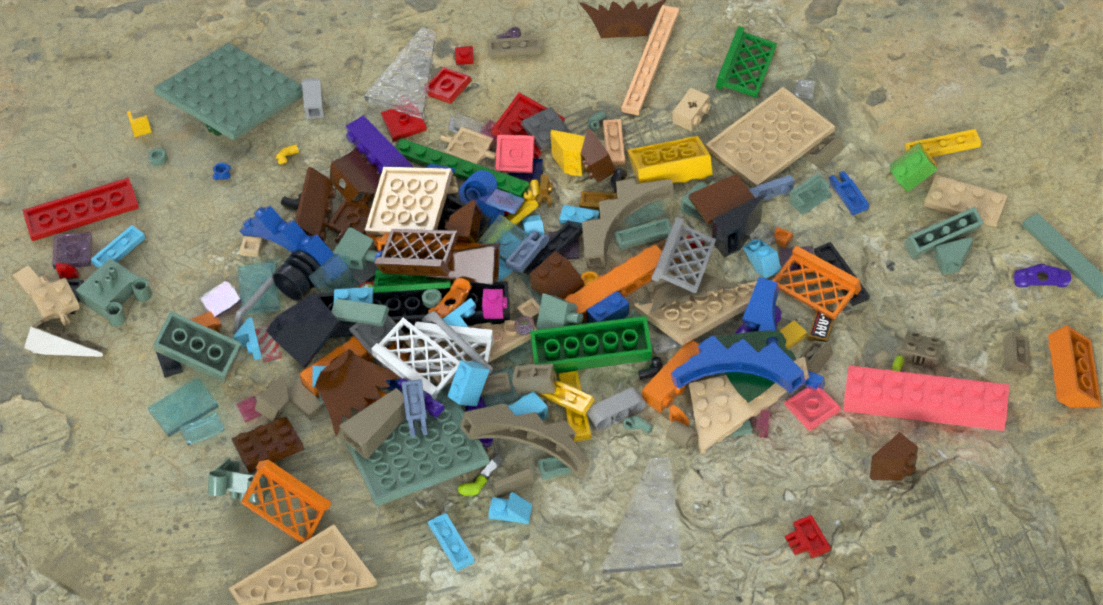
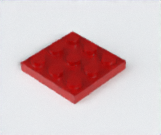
(519, 110)

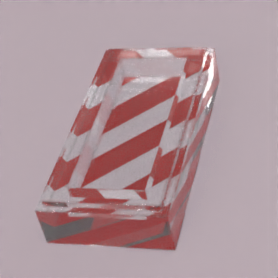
(268, 347)

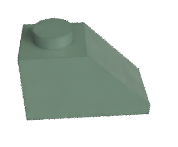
(952, 255)

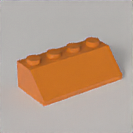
(1074, 369)

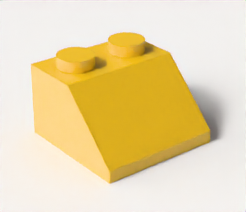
(567, 151)

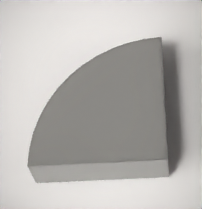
(495, 462)

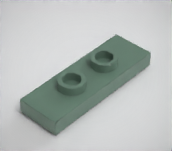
(643, 234)

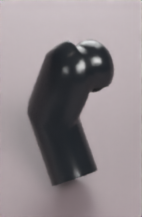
(617, 176)
(291, 203)
(654, 368)

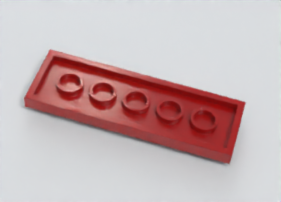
(80, 209)

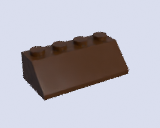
(315, 204)

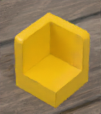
(139, 125)

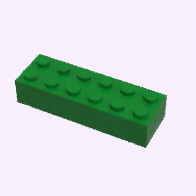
(593, 344)

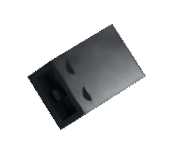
(734, 227)

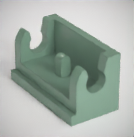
(809, 194)

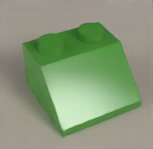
(912, 167)

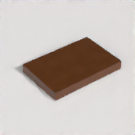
(720, 197)

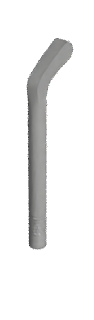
(250, 303)
(434, 317)

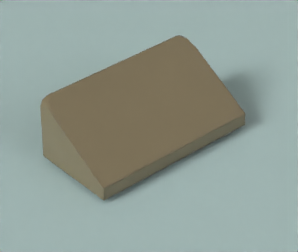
(825, 151)
(1016, 352)
(817, 355)

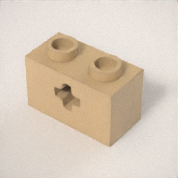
(691, 109)

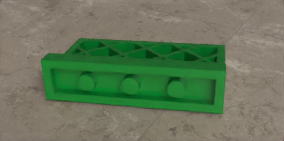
(734, 54)
(400, 282)

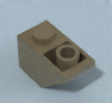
(273, 400)

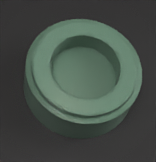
(157, 156)
(431, 298)

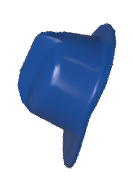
(477, 186)

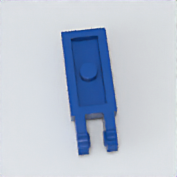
(849, 193)

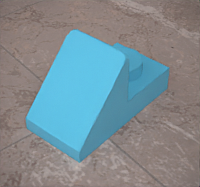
(533, 223)
(465, 310)
(247, 337)
(513, 509)

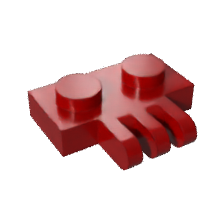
(807, 538)

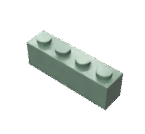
(943, 232)

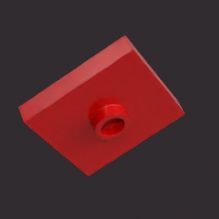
(448, 85)
(401, 124)

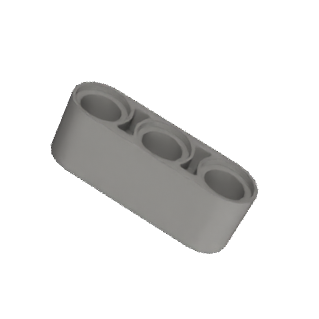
(616, 408)

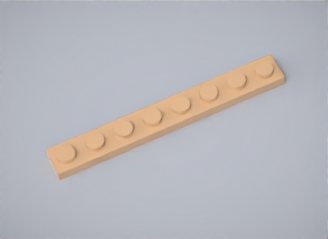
(650, 60)

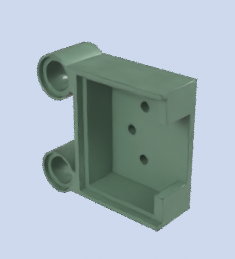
(110, 288)
(228, 478)

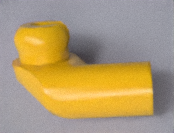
(287, 151)
(534, 193)

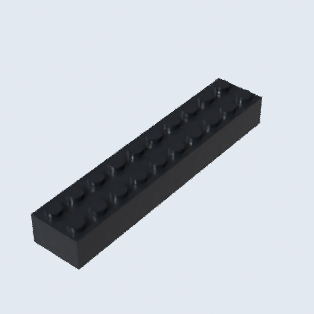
(410, 306)

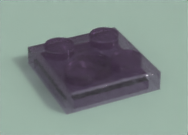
(72, 249)

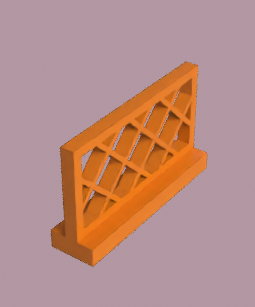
(827, 272)
(296, 489)

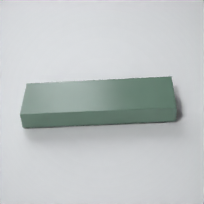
(360, 312)

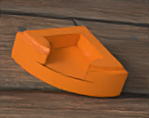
(782, 237)
(677, 414)

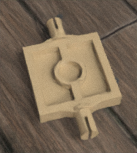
(469, 145)
(54, 300)

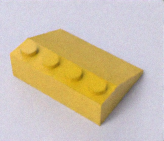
(673, 160)

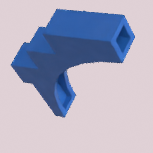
(286, 234)
(761, 316)
(740, 357)

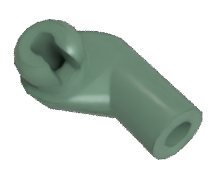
(593, 121)
(637, 422)

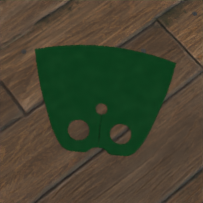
(748, 384)

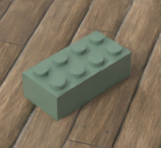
(197, 346)

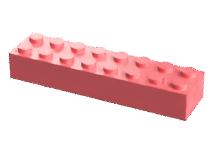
(926, 398)

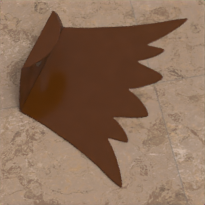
(623, 22)
(356, 174)
(347, 383)

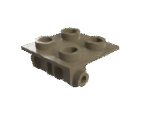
(922, 346)

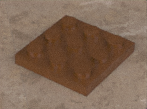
(267, 442)

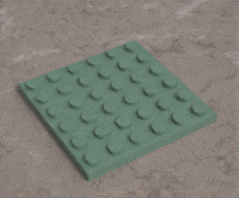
(230, 91)
(414, 463)

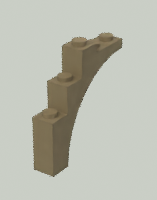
(613, 213)
(528, 428)

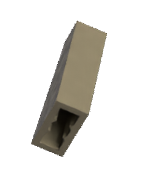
(374, 424)

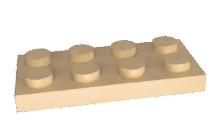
(956, 197)

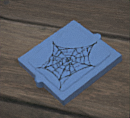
(505, 201)

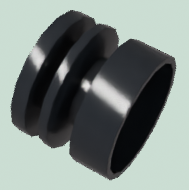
(294, 275)

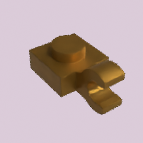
(545, 188)

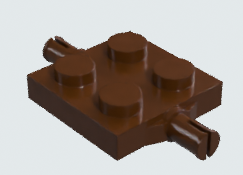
(350, 214)

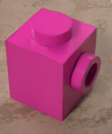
(494, 303)

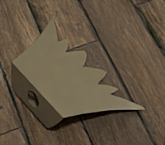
(668, 292)

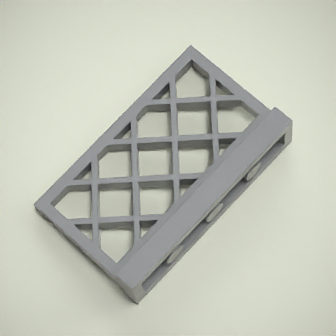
(668, 253)

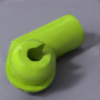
(898, 363)
(472, 489)

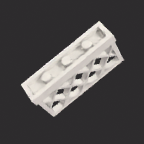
(470, 335)
(403, 369)

